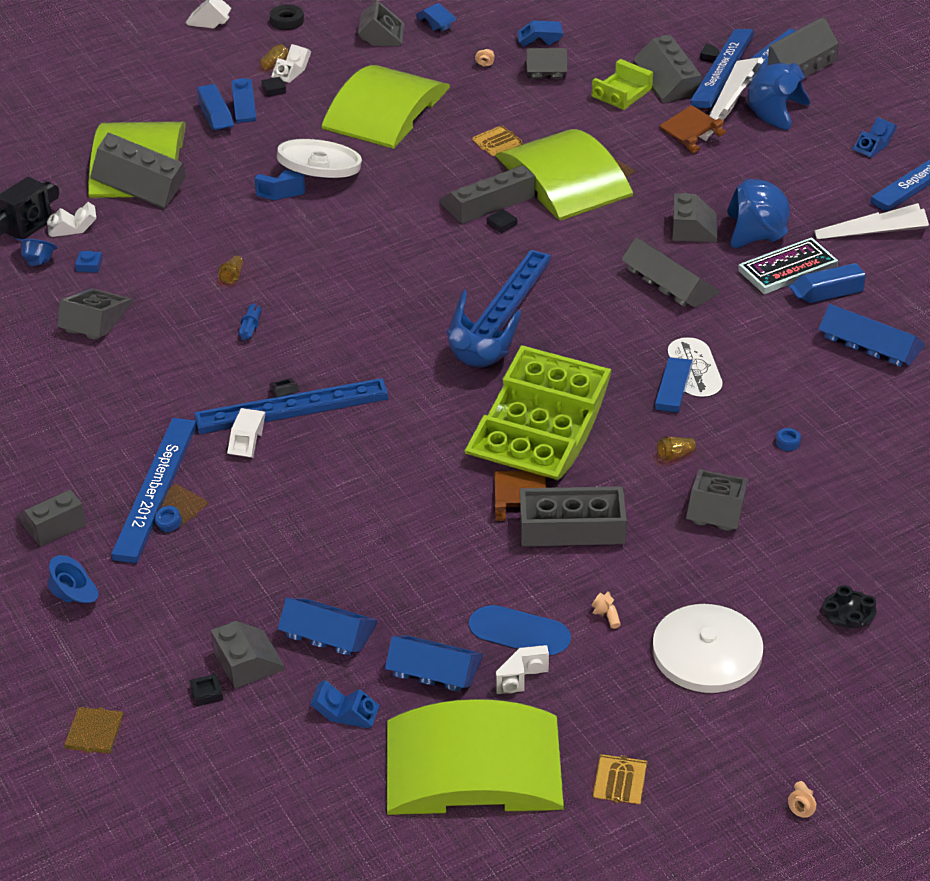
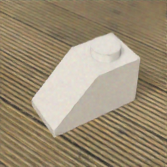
(209, 14)

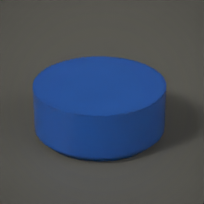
(788, 439)
(168, 518)

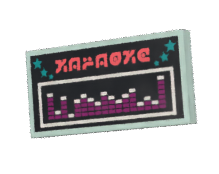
(787, 265)

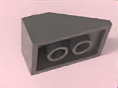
(92, 312)
(717, 499)

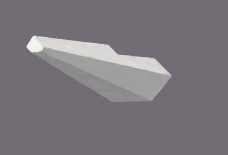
(736, 83)
(895, 220)

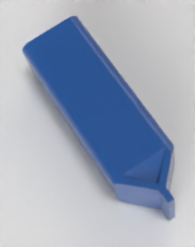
(214, 107)
(829, 283)

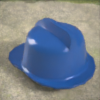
(36, 251)
(70, 581)

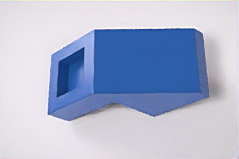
(437, 17)
(547, 30)
(877, 139)
(285, 186)
(353, 709)

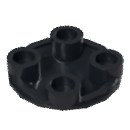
(849, 608)

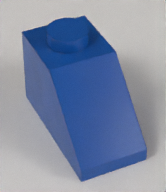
(243, 100)

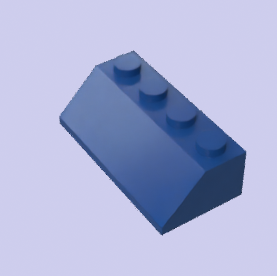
(870, 335)

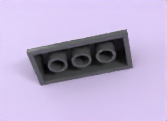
(809, 47)
(672, 70)
(137, 170)
(490, 195)
(668, 274)
(572, 516)

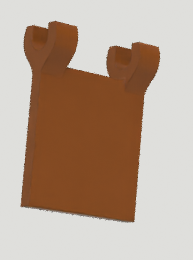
(690, 125)
(508, 489)

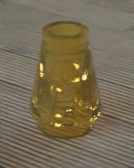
(270, 59)
(231, 269)
(674, 447)

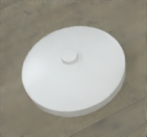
(319, 158)
(707, 648)

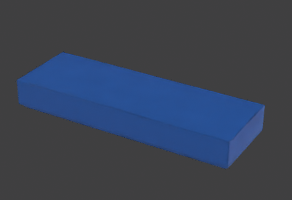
(673, 384)

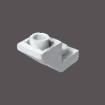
(293, 65)
(64, 223)
(245, 432)
(524, 661)

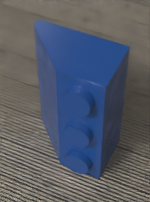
(325, 625)
(432, 662)

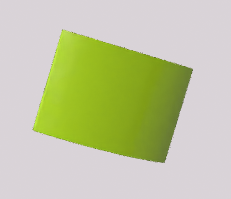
(381, 104)
(157, 136)
(570, 172)
(541, 413)
(473, 757)

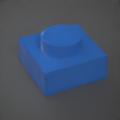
(88, 261)

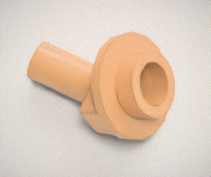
(485, 57)
(603, 605)
(801, 800)

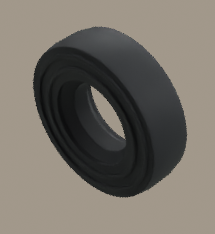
(294, 21)

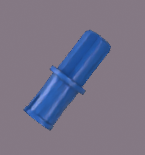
(249, 322)

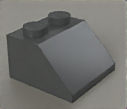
(380, 26)
(546, 62)
(693, 219)
(53, 518)
(245, 653)

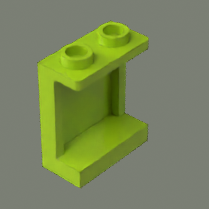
(624, 86)

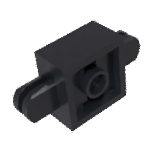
(26, 207)

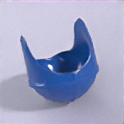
(771, 89)
(760, 212)
(477, 350)

